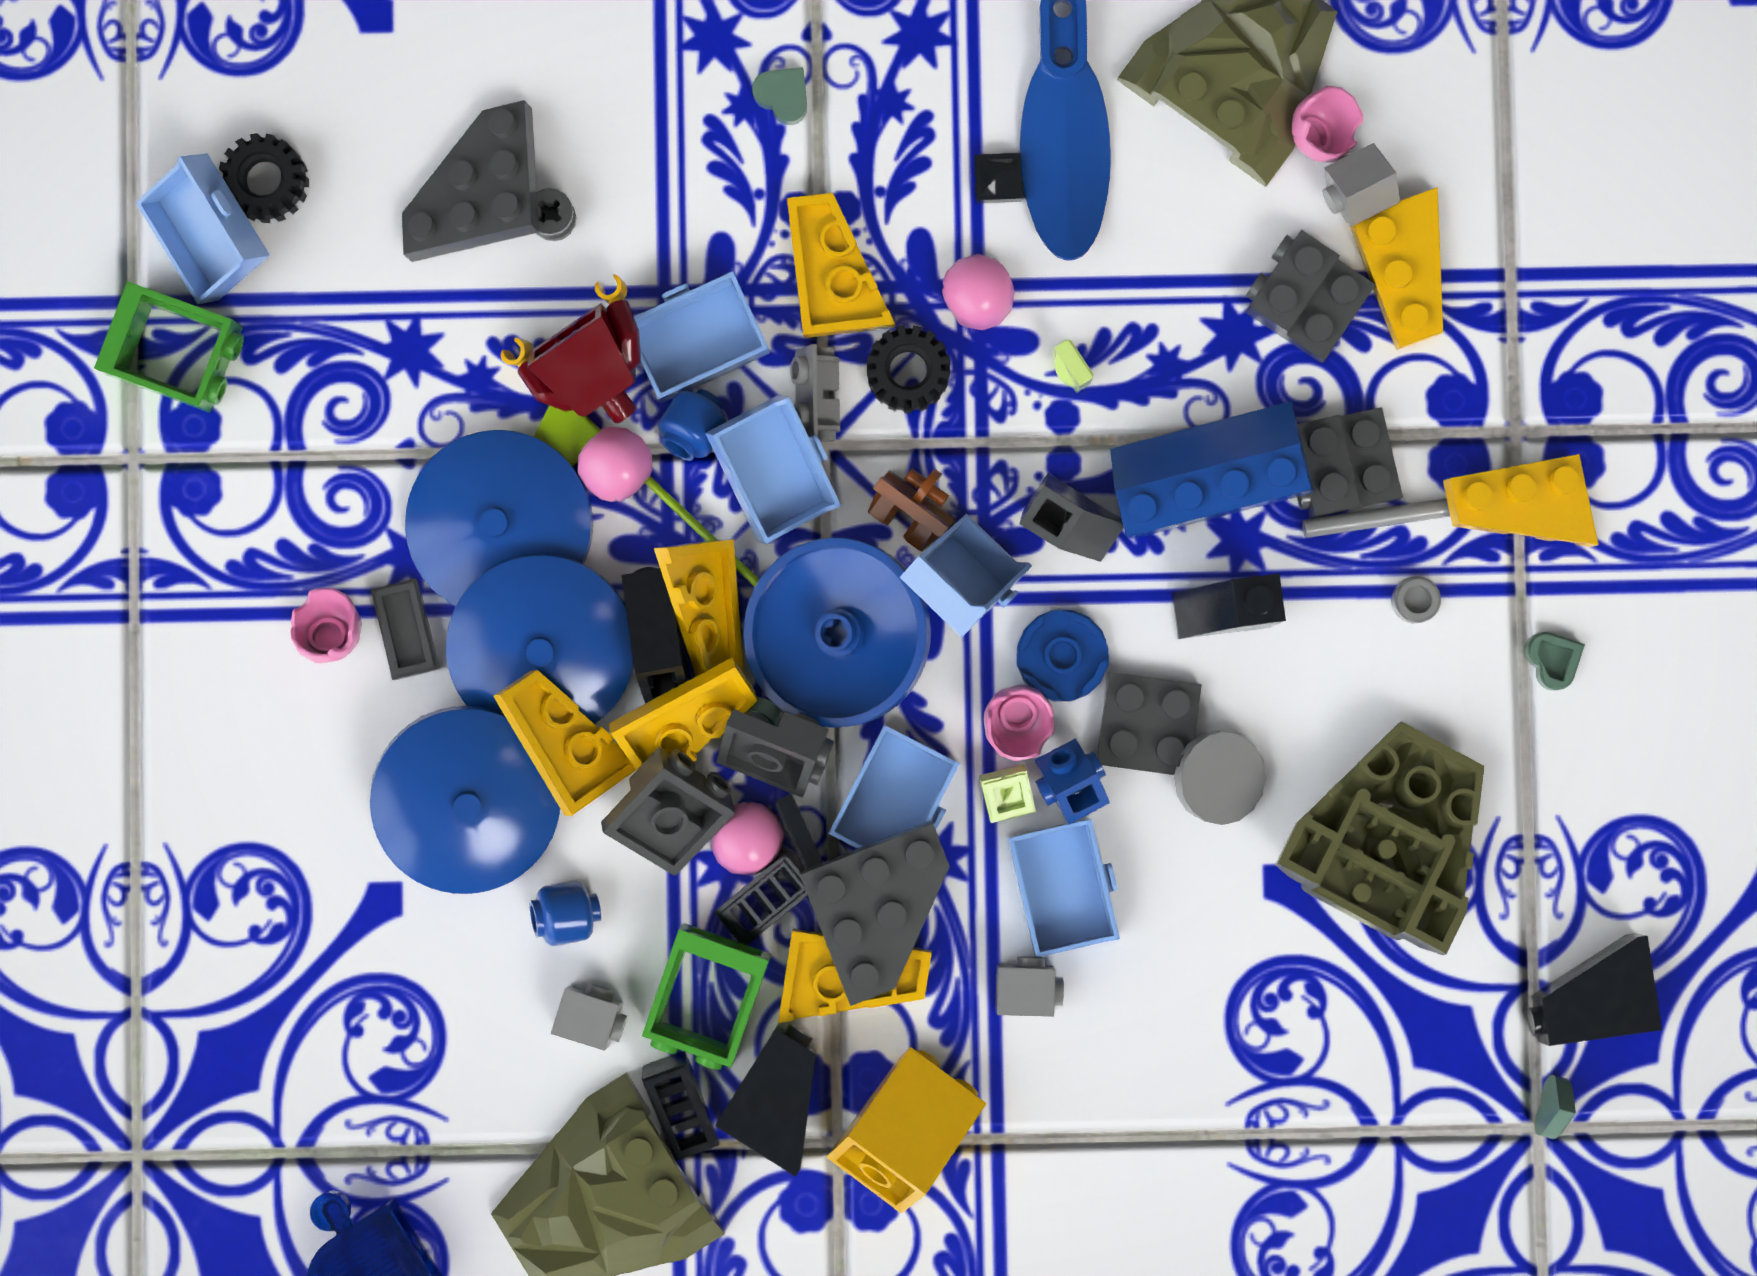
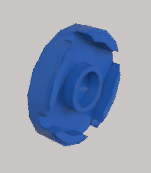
(1062, 655)

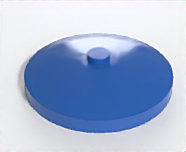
(492, 502)
(545, 618)
(836, 632)
(461, 802)

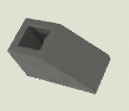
(1070, 520)

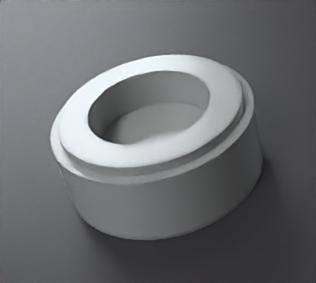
(1416, 600)

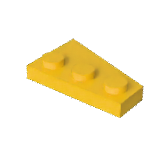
(1405, 263)
(831, 274)
(1527, 499)
(705, 600)
(685, 715)
(564, 745)
(815, 987)

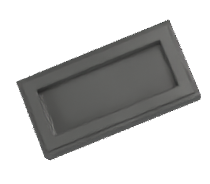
(405, 629)

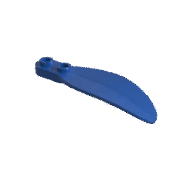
(1065, 138)

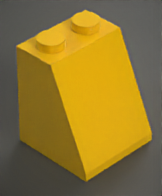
(907, 1130)

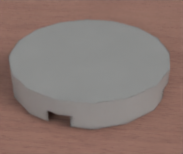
(1220, 777)

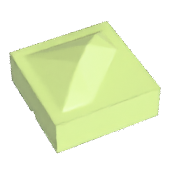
(1071, 366)
(1007, 793)

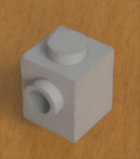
(1361, 185)
(1028, 988)
(589, 1016)

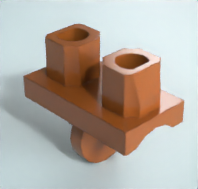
(896, 494)

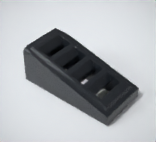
(791, 871)
(664, 1070)

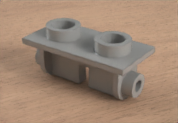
(815, 372)

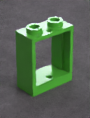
(128, 328)
(721, 950)

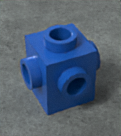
(1071, 771)

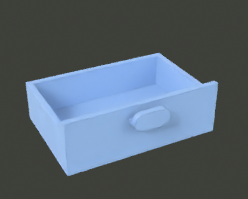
(202, 228)
(698, 336)
(774, 468)
(964, 575)
(894, 790)
(1064, 887)

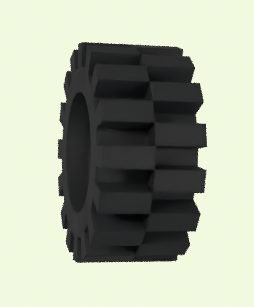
(292, 177)
(899, 342)

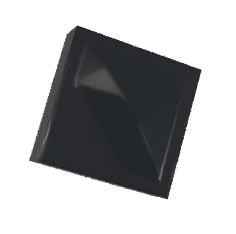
(998, 178)

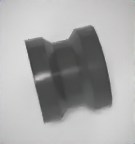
(557, 222)

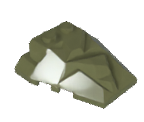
(1237, 73)
(1394, 840)
(605, 1195)

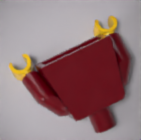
(586, 361)

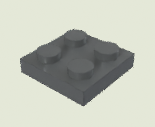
(1147, 722)

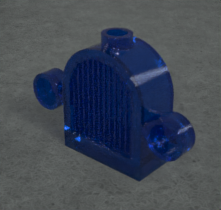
(372, 1246)

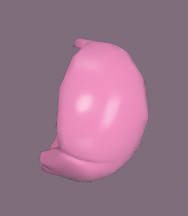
(1326, 124)
(978, 292)
(614, 464)
(325, 626)
(1018, 722)
(749, 839)

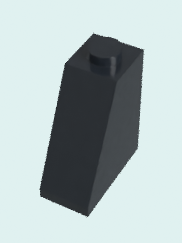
(1229, 606)
(654, 633)
(1600, 997)
(774, 1099)

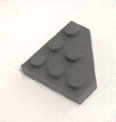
(479, 190)
(876, 905)

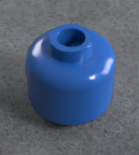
(688, 420)
(564, 913)

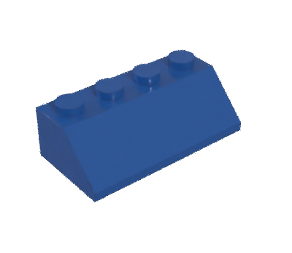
(1210, 471)

